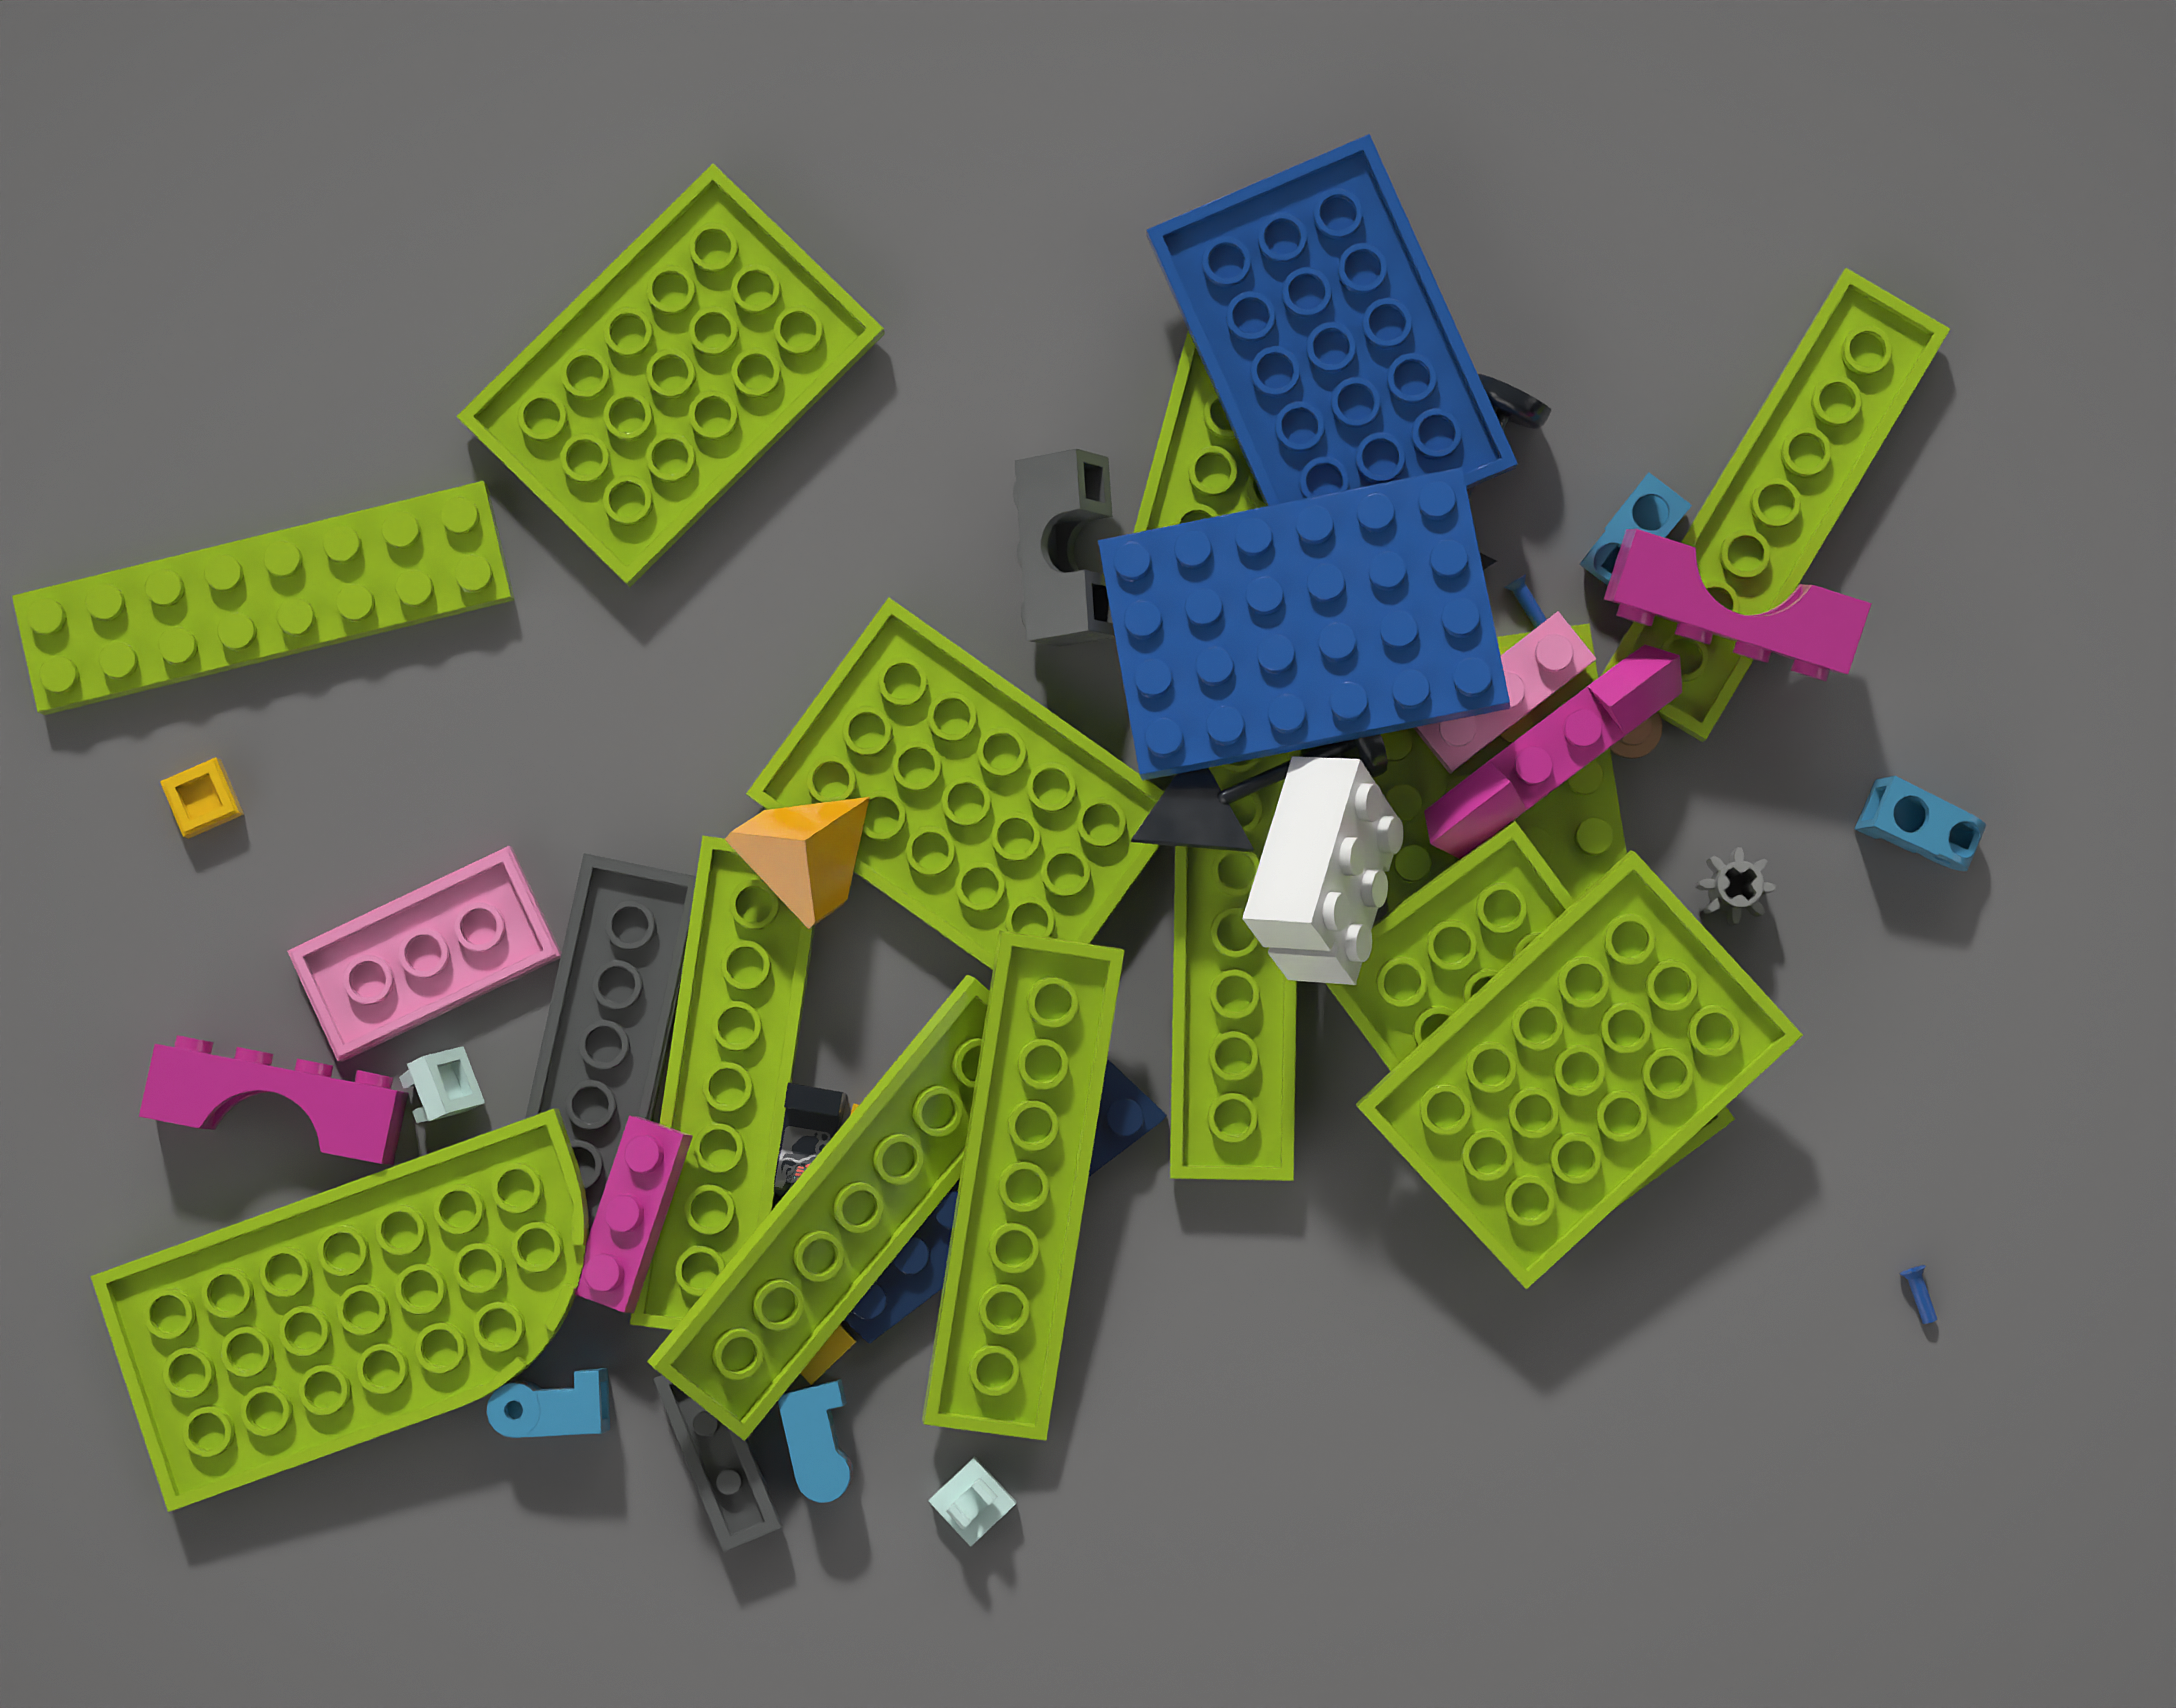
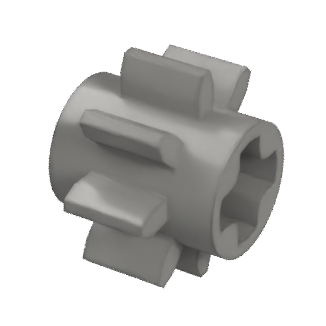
(1751, 890)

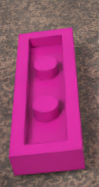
(632, 1213)

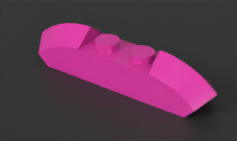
(1554, 750)

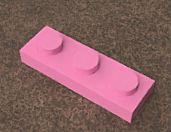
(1532, 673)

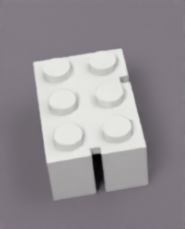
(1324, 870)

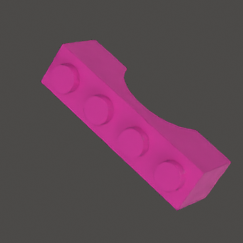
(1663, 581)
(198, 1089)

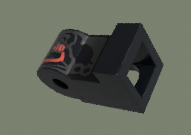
(809, 1124)

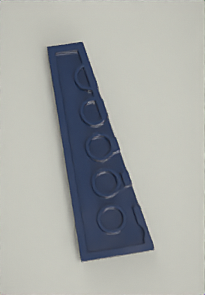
(921, 1264)

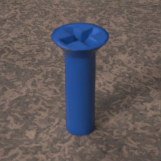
(1527, 601)
(1920, 1293)

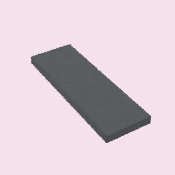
(612, 1008)

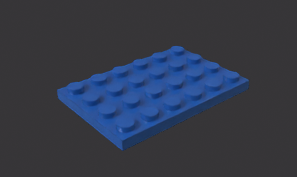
(1328, 332)
(1303, 624)

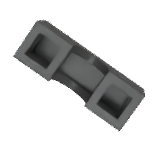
(1054, 502)

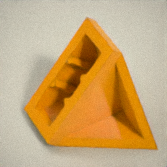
(805, 853)

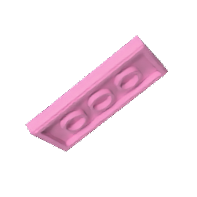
(424, 954)

